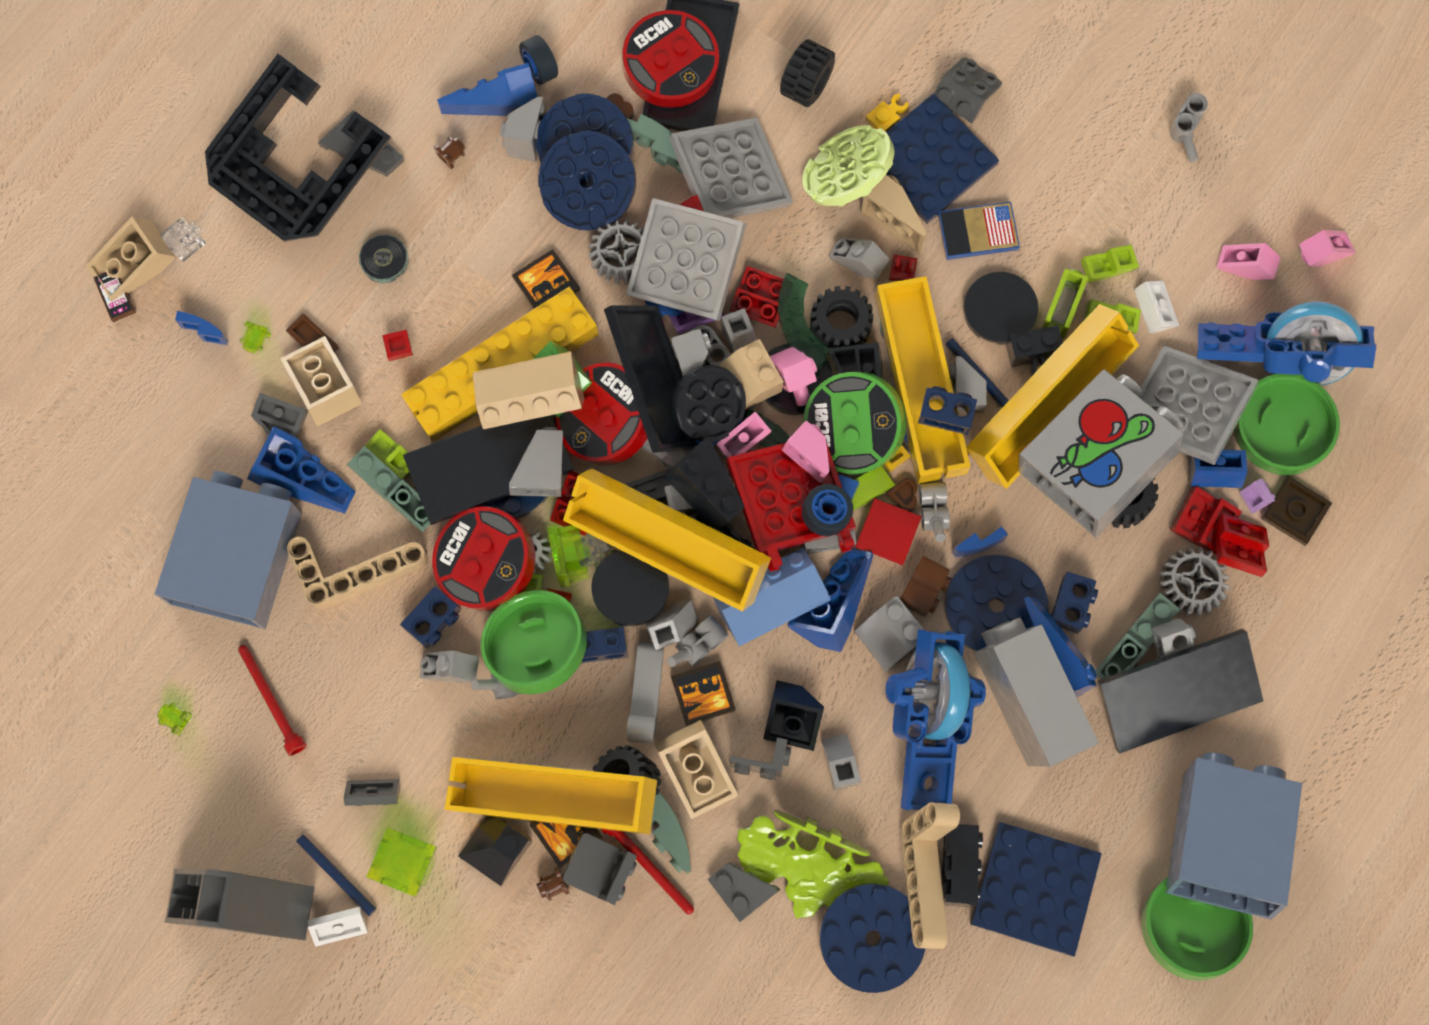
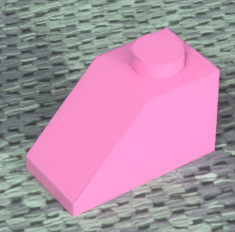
(1326, 248)
(1249, 261)
(745, 436)
(809, 450)

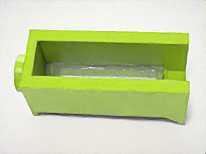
(1066, 300)

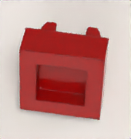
(902, 268)
(397, 345)

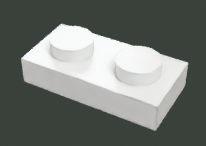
(337, 926)

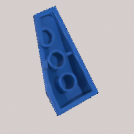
(493, 98)
(292, 467)
(832, 621)
(1076, 667)

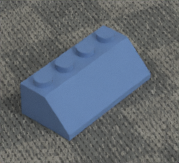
(780, 599)

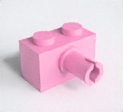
(796, 371)

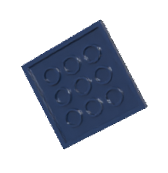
(936, 157)
(1036, 889)

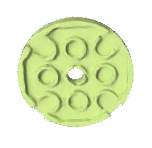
(861, 149)

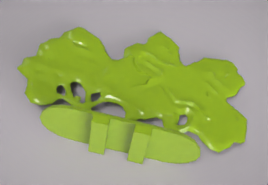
(811, 875)

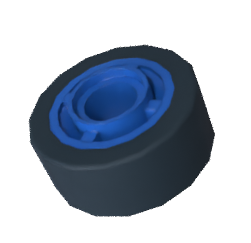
(540, 59)
(836, 500)

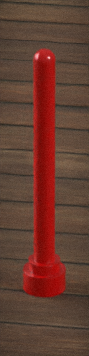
(293, 742)
(652, 870)

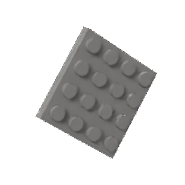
(731, 168)
(686, 259)
(1203, 398)

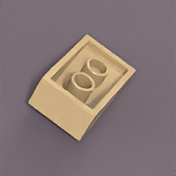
(893, 211)
(135, 252)
(321, 381)
(695, 769)

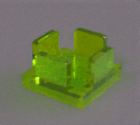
(566, 553)
(402, 862)

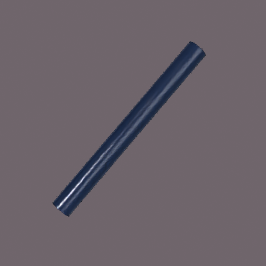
(990, 386)
(336, 875)

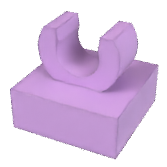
(1257, 496)

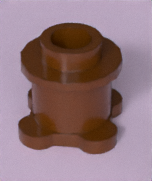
(450, 151)
(552, 885)

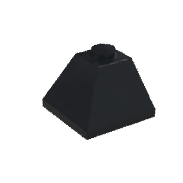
(793, 716)
(495, 849)

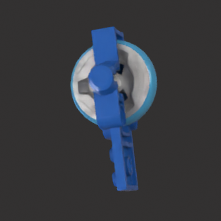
(1285, 335)
(933, 678)

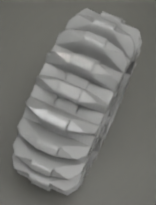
(611, 253)
(1204, 582)

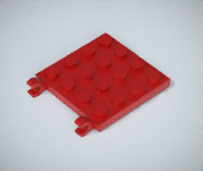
(773, 498)

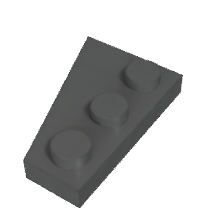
(340, 143)

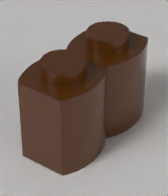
(924, 586)

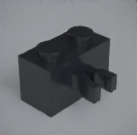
(1033, 346)

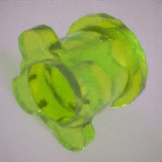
(254, 337)
(173, 718)

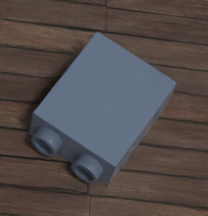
(229, 550)
(1235, 836)

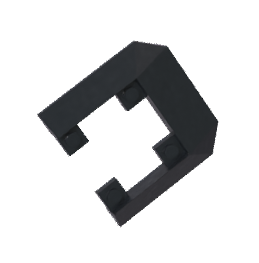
(241, 148)

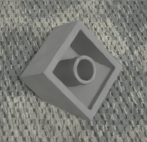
(522, 130)
(691, 349)
(890, 633)

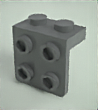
(967, 88)
(766, 770)
(599, 868)

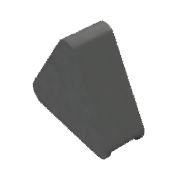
(239, 903)

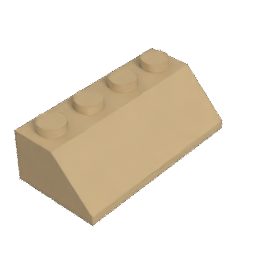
(527, 390)

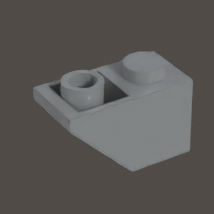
(859, 256)
(737, 329)
(968, 381)
(671, 624)
(449, 666)
(841, 762)

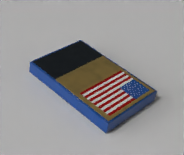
(978, 230)

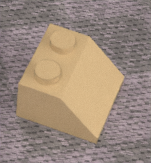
(755, 371)

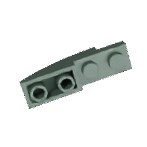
(652, 134)
(389, 487)
(1137, 638)
(670, 835)

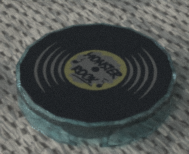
(383, 258)

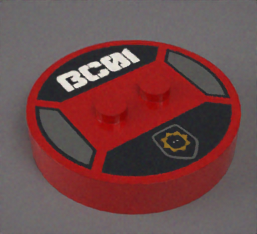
(670, 58)
(609, 422)
(483, 558)

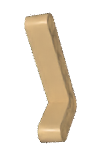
(353, 574)
(923, 873)

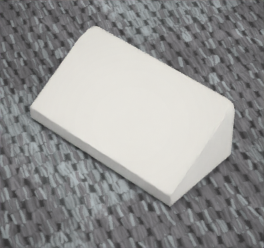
(1156, 306)

